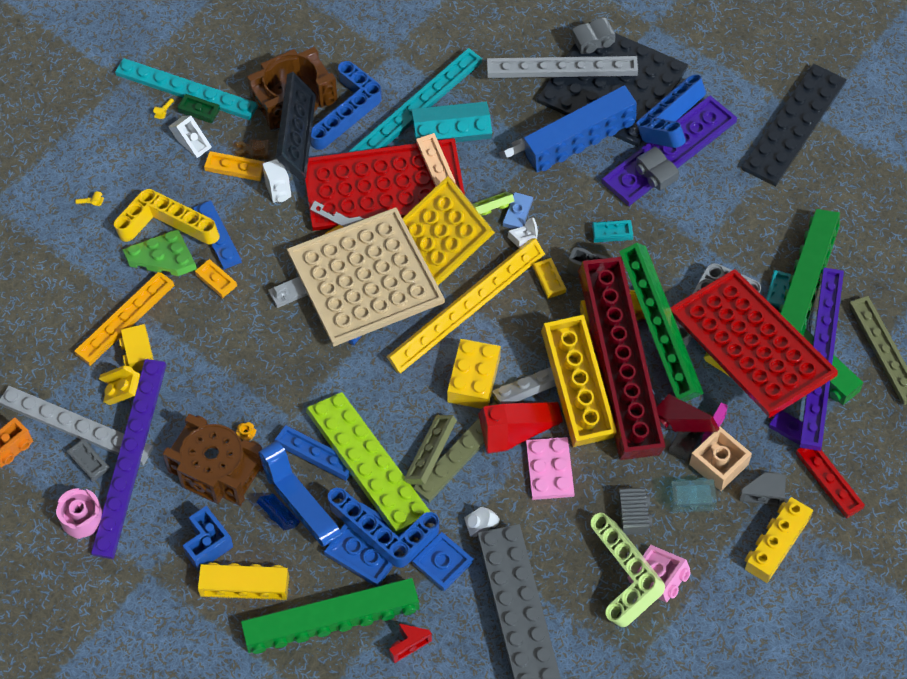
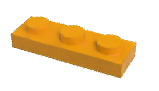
(234, 166)

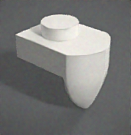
(523, 234)
(481, 521)

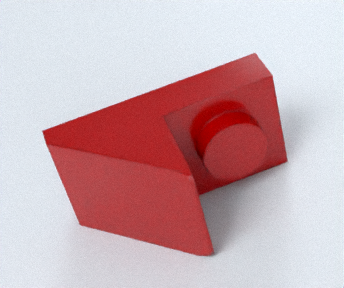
(414, 639)

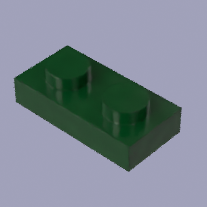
(198, 108)

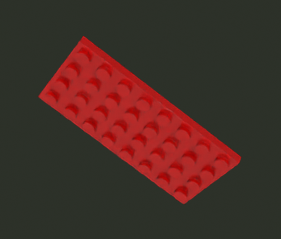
(373, 181)
(753, 343)

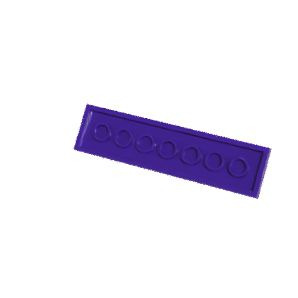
(699, 127)

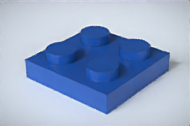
(442, 561)

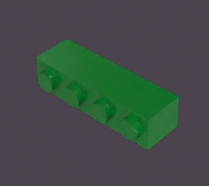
(844, 385)

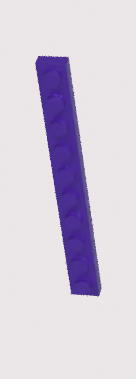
(824, 342)
(129, 459)

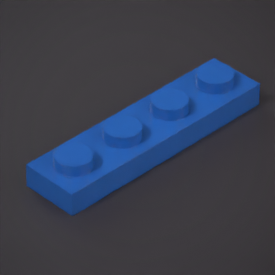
(224, 246)
(312, 452)

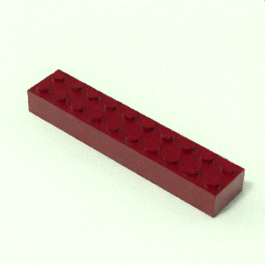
(621, 358)

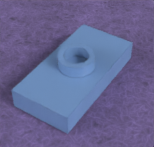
(518, 211)

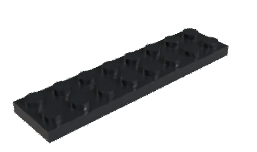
(794, 125)

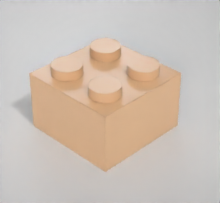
(720, 458)

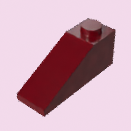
(684, 417)

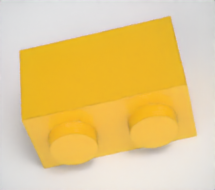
(136, 345)

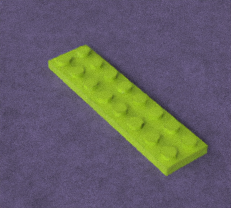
(367, 462)

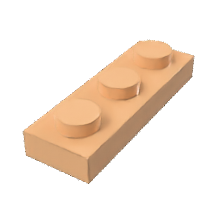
(434, 158)

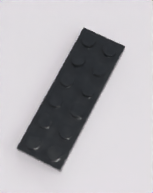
(296, 126)

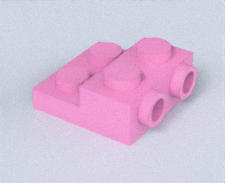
(669, 568)

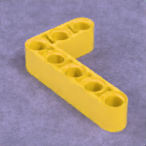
(153, 204)

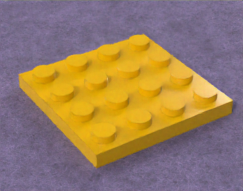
(446, 229)

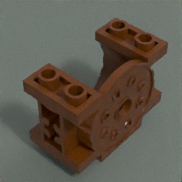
(266, 83)
(219, 482)

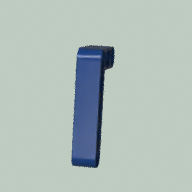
(365, 97)
(659, 123)
(295, 495)
(380, 531)

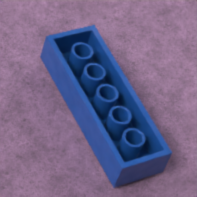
(580, 129)

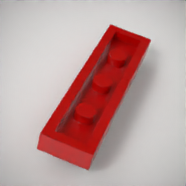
(831, 481)

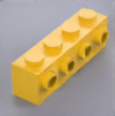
(778, 540)

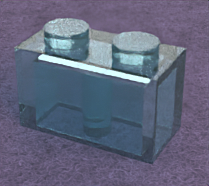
(693, 495)

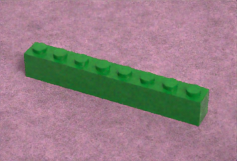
(808, 269)
(661, 322)
(330, 615)

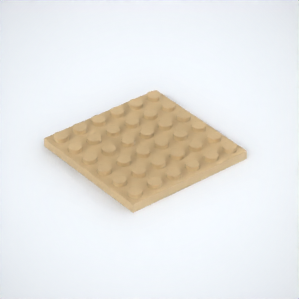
(365, 276)

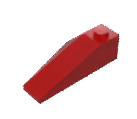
(514, 423)

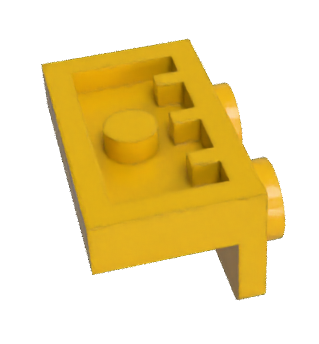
(121, 384)

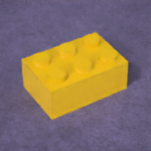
(473, 374)

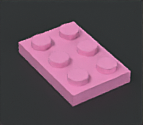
(550, 468)

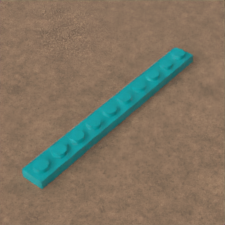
(424, 98)

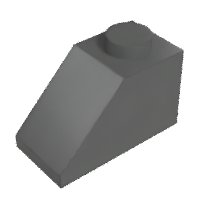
(765, 489)

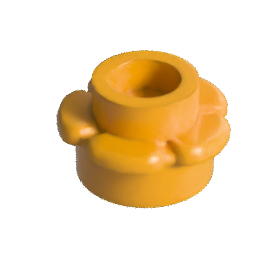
(248, 435)

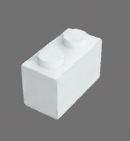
(276, 181)

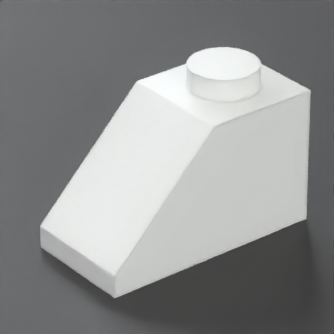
(190, 135)

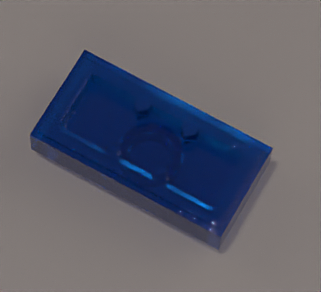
(278, 512)

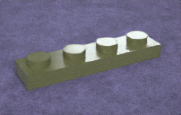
(430, 450)

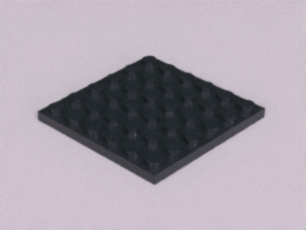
(655, 80)

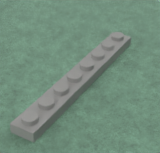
(562, 67)
(66, 421)

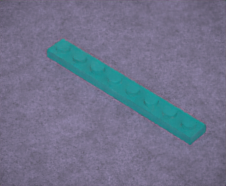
(180, 86)

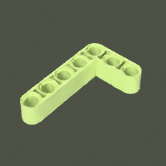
(631, 564)

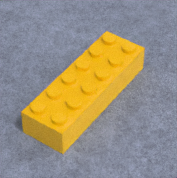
(578, 381)

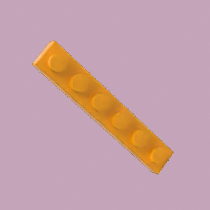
(124, 318)

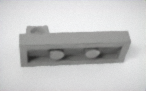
(287, 292)

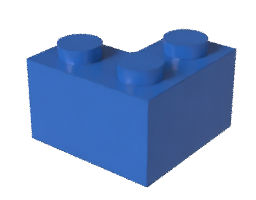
(210, 541)

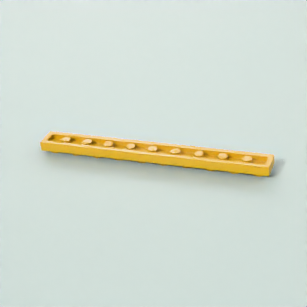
(465, 305)

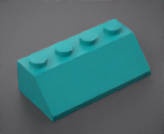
(457, 121)

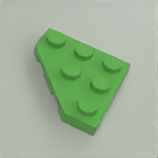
(162, 254)

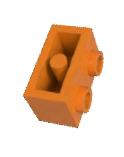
(13, 440)

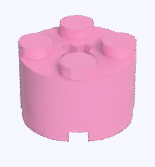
(79, 513)

